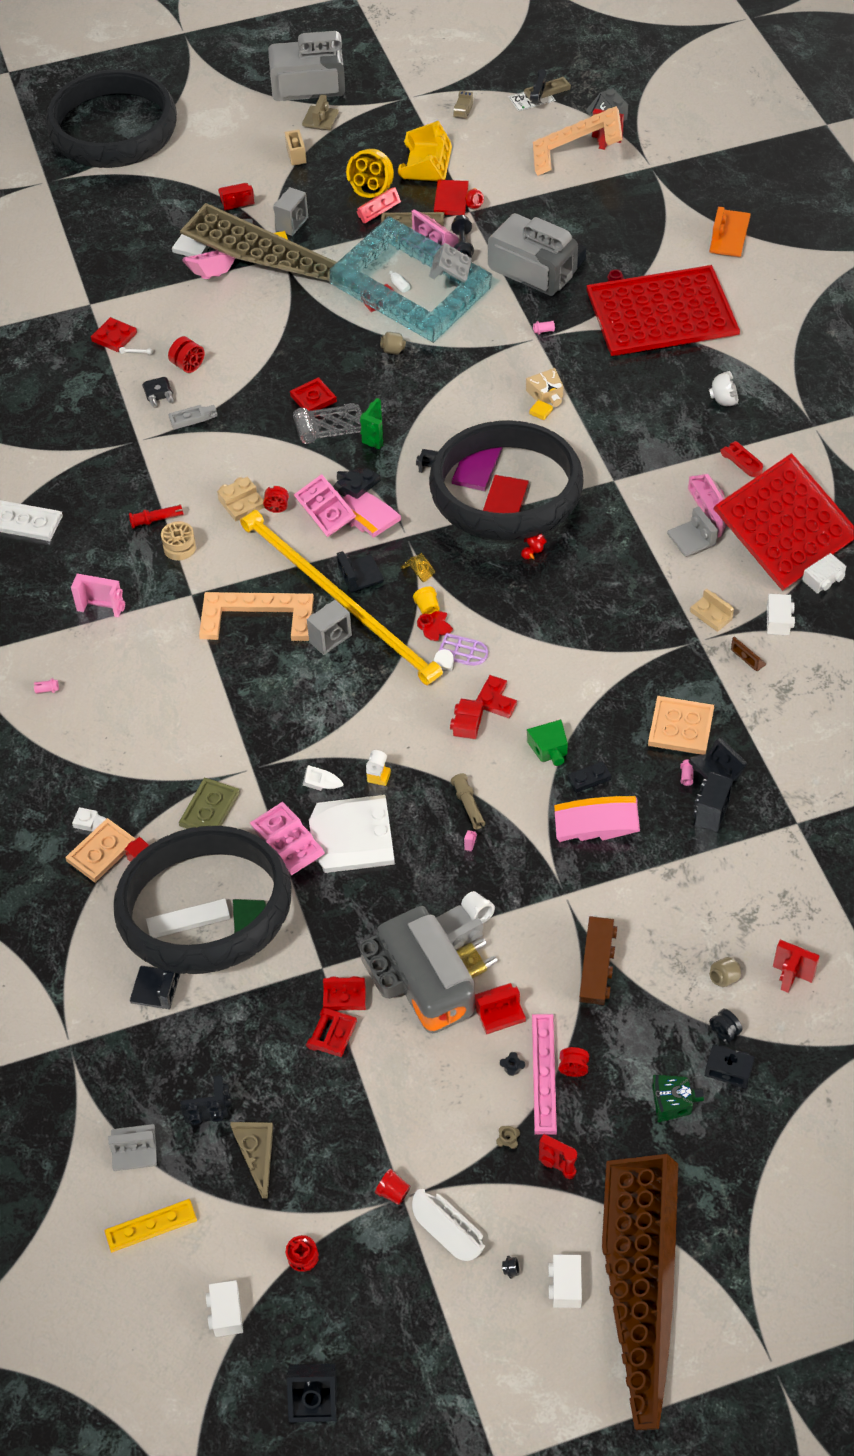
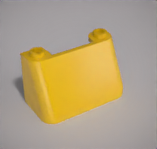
(428, 154)

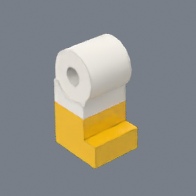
(376, 769)

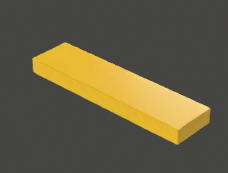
(150, 1225)

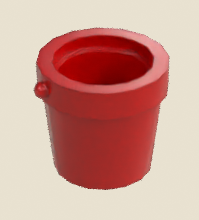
(392, 1187)

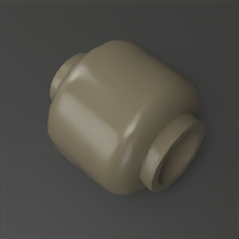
(392, 342)
(725, 972)

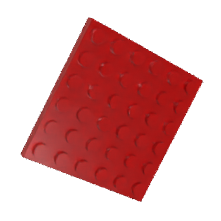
(786, 521)

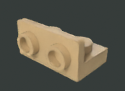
(713, 610)

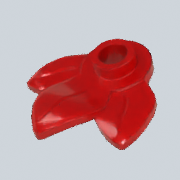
(434, 625)

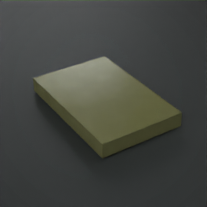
(209, 805)

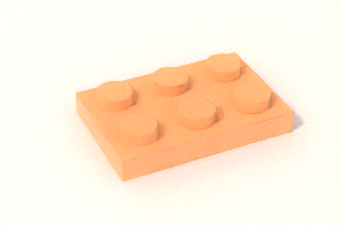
(100, 850)

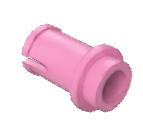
(543, 327)
(46, 686)
(687, 773)

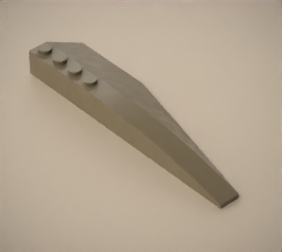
(254, 244)

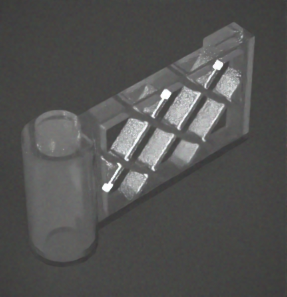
(309, 430)

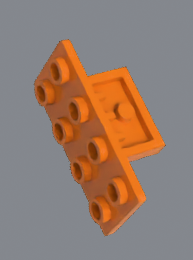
(729, 232)

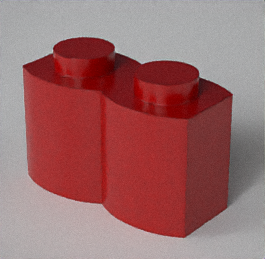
(467, 718)

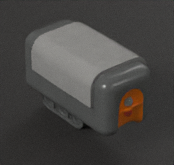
(422, 966)

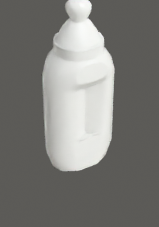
(401, 284)

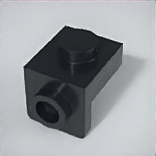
(425, 459)

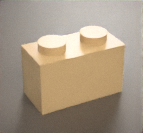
(295, 147)

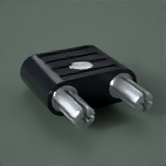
(158, 389)

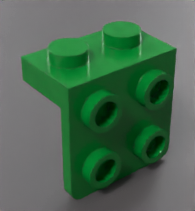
(372, 425)

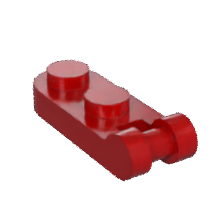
(743, 459)

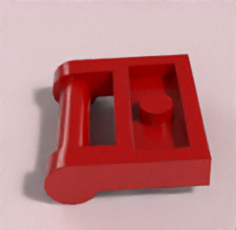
(338, 1033)
(551, 1155)

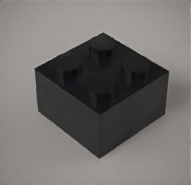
(712, 801)

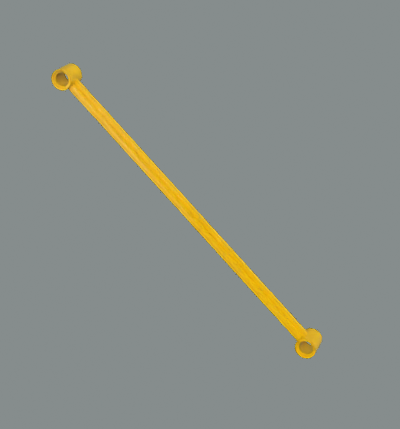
(426, 672)

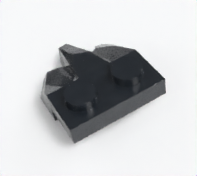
(355, 482)

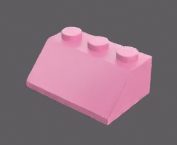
(431, 229)

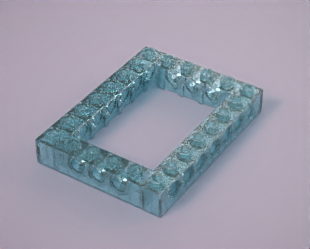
(431, 325)

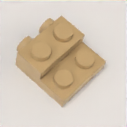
(240, 498)

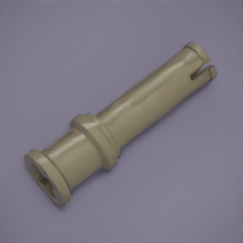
(465, 793)

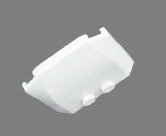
(352, 833)

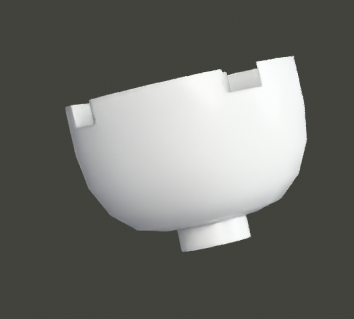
(724, 390)

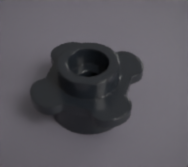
(514, 1069)

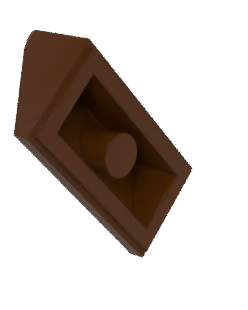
(747, 655)

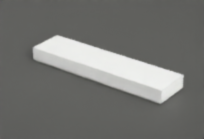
(188, 918)

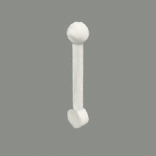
(123, 350)

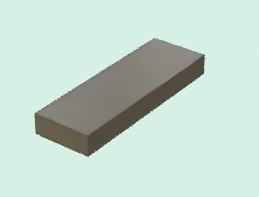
(551, 88)

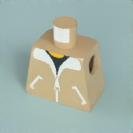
(546, 387)

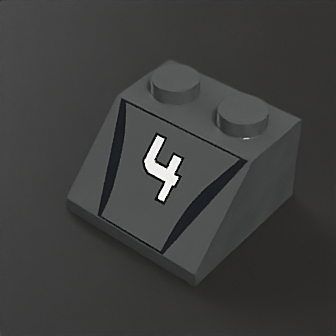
(607, 100)

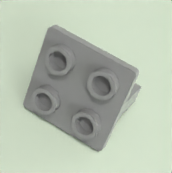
(133, 1147)

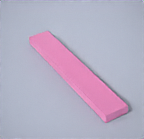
(544, 1074)

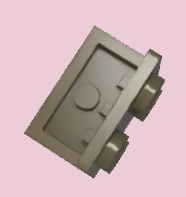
(320, 115)

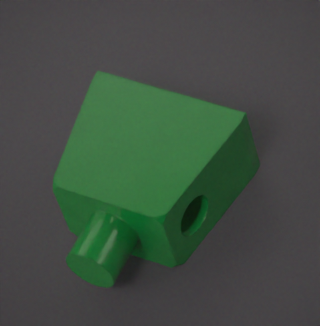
(548, 742)

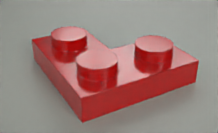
(493, 699)

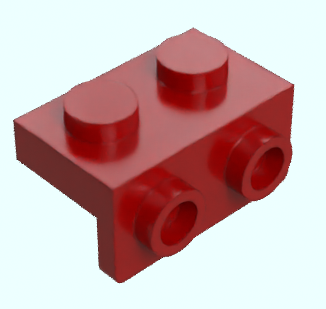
(344, 993)

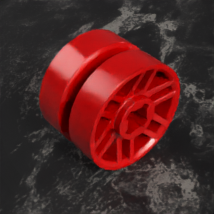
(186, 354)

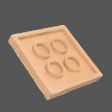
(681, 725)

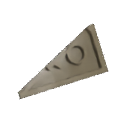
(256, 1147)

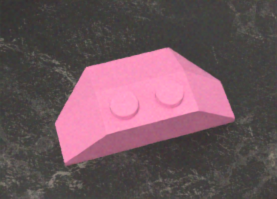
(209, 263)
(707, 495)

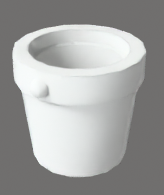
(478, 906)

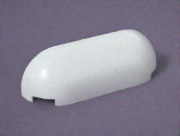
(447, 1225)

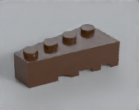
(597, 959)

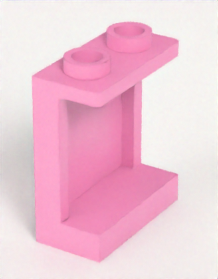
(97, 592)

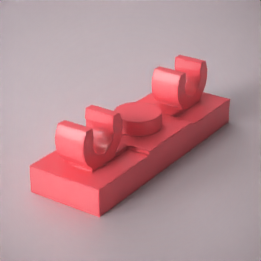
(378, 205)

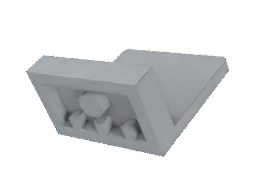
(452, 262)
(694, 535)

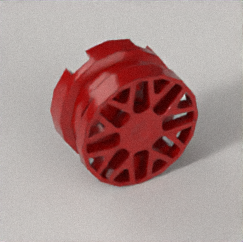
(277, 498)
(573, 1062)
(302, 1252)

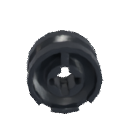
(726, 1025)

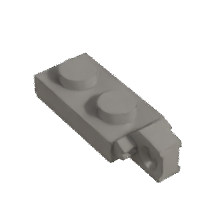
(191, 416)

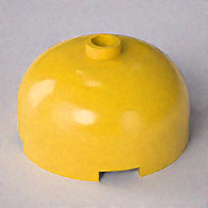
(370, 168)

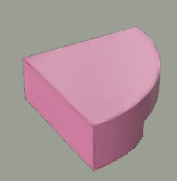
(469, 840)

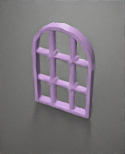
(468, 656)

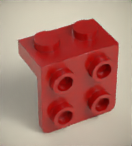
(236, 196)

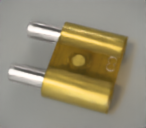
(472, 959)

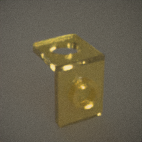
(420, 566)

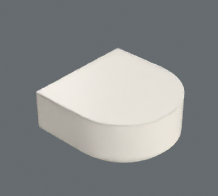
(444, 659)

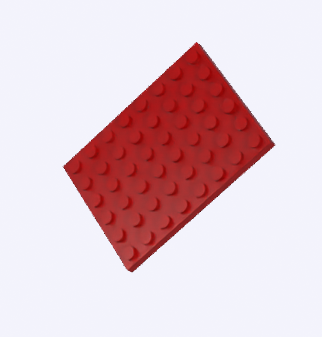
(662, 310)

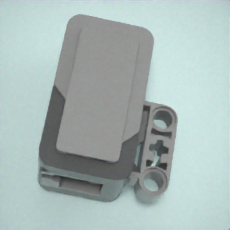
(307, 67)
(533, 253)

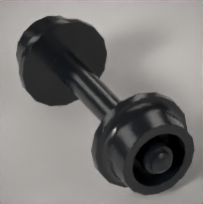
(461, 226)

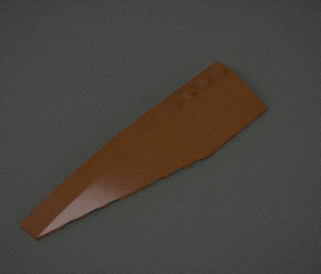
(641, 1272)

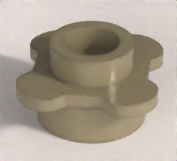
(508, 1131)

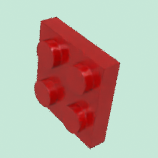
(114, 334)
(313, 395)

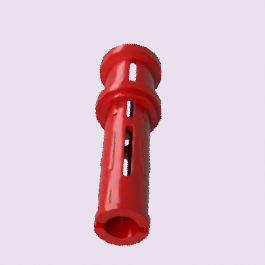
(147, 517)

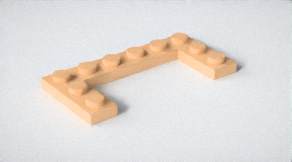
(608, 119)
(216, 602)

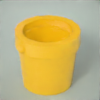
(426, 600)

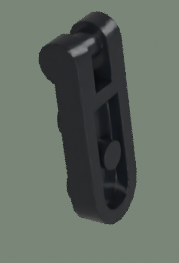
(538, 88)

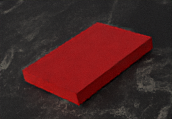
(451, 197)
(506, 495)

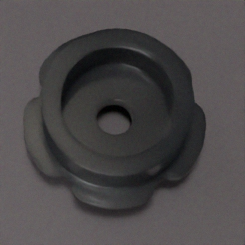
(510, 1267)

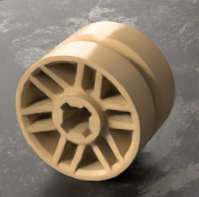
(178, 540)

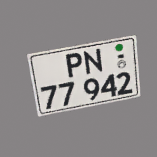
(522, 102)

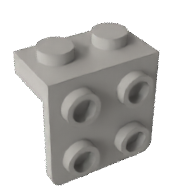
(460, 927)

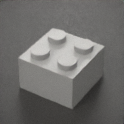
(291, 211)
(329, 627)

